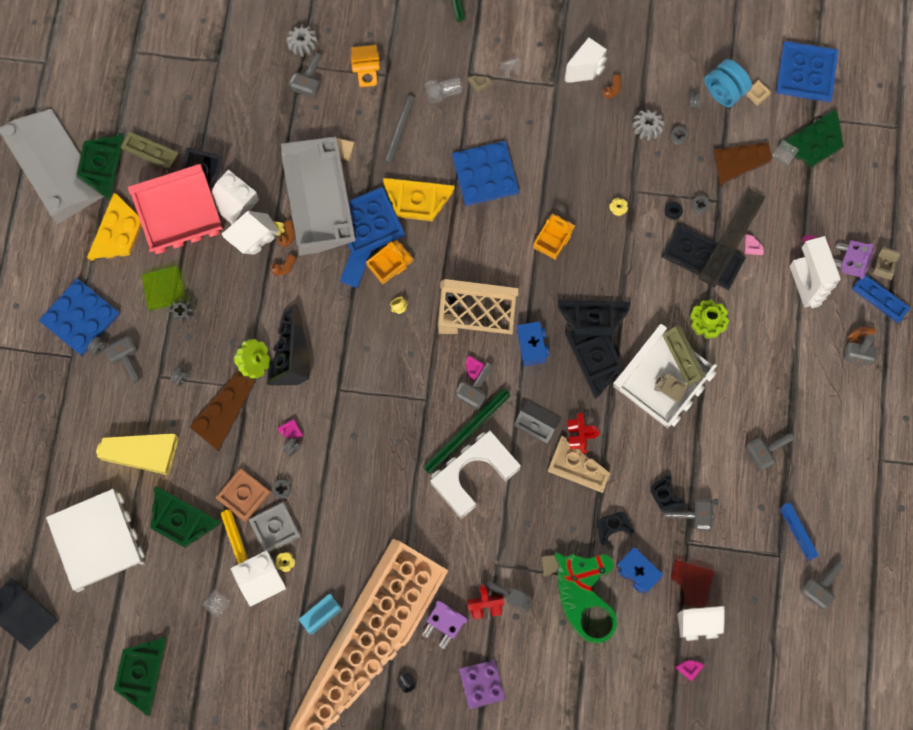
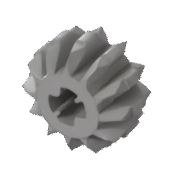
(298, 46)
(649, 119)

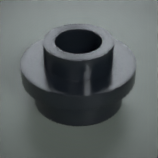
(676, 206)

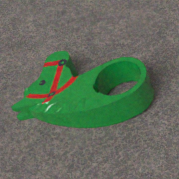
(575, 593)

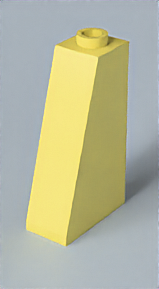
(143, 452)

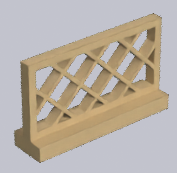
(480, 290)

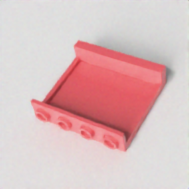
(176, 209)

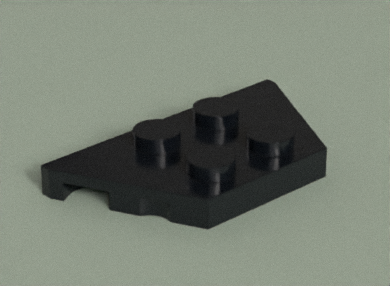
(594, 316)
(596, 359)

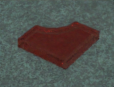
(694, 582)

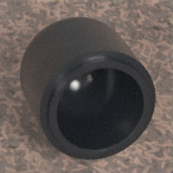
(404, 680)

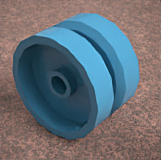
(728, 83)

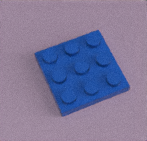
(807, 71)
(485, 173)
(373, 222)
(79, 316)

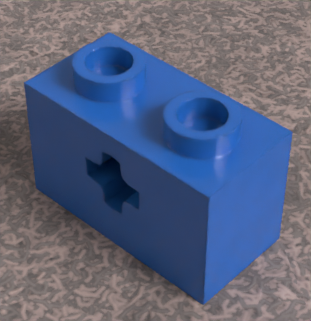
(530, 354)
(636, 560)

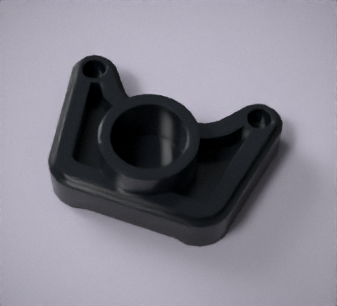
(663, 496)
(612, 524)

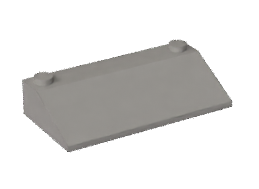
(49, 163)
(317, 195)

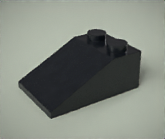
(23, 615)

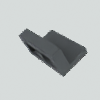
(537, 421)

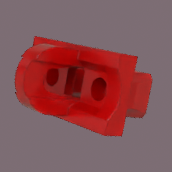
(585, 433)
(494, 602)

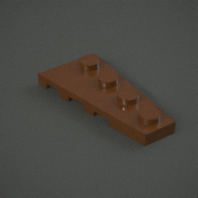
(220, 414)

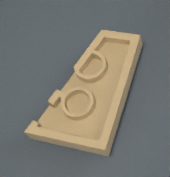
(577, 467)

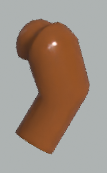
(613, 90)
(286, 239)
(281, 269)

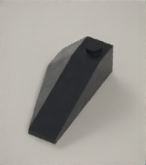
(210, 163)
(291, 356)

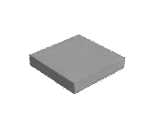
(274, 528)

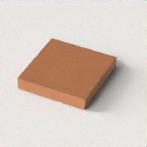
(243, 495)

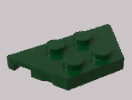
(818, 140)
(100, 163)
(179, 519)
(140, 673)

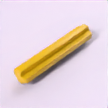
(234, 536)

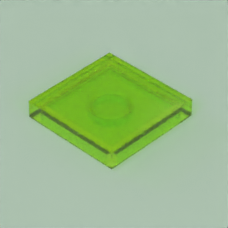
(163, 288)

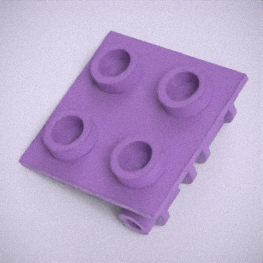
(482, 684)

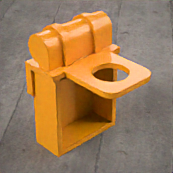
(365, 61)
(554, 236)
(389, 261)

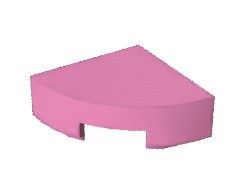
(752, 246)

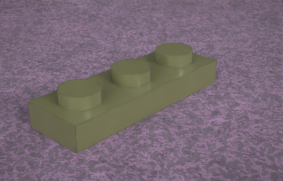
(150, 151)
(683, 355)

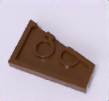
(737, 160)

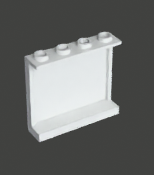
(639, 380)
(95, 539)

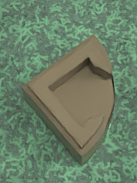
(480, 83)
(549, 565)

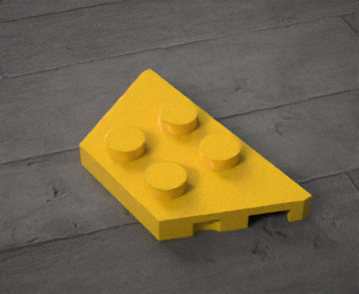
(417, 199)
(117, 231)

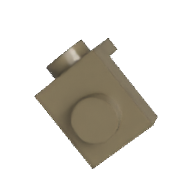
(886, 263)
(670, 387)

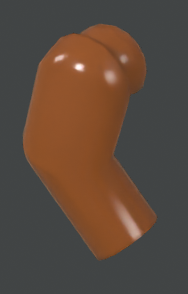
(859, 332)

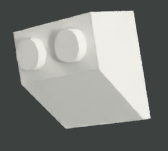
(586, 62)
(233, 197)
(251, 232)
(258, 578)
(701, 622)

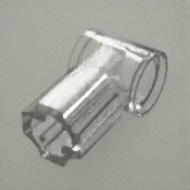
(437, 91)

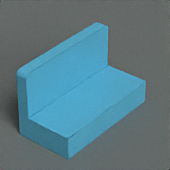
(320, 614)

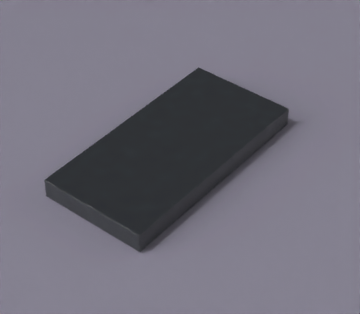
(694, 250)

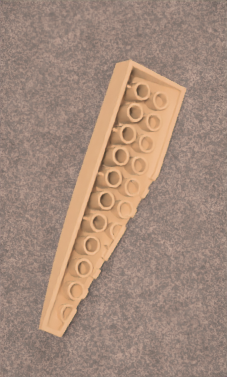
(371, 634)

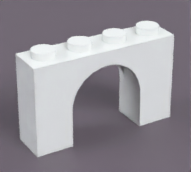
(815, 273)
(485, 449)

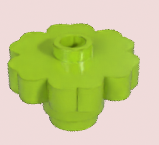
(709, 327)
(252, 358)

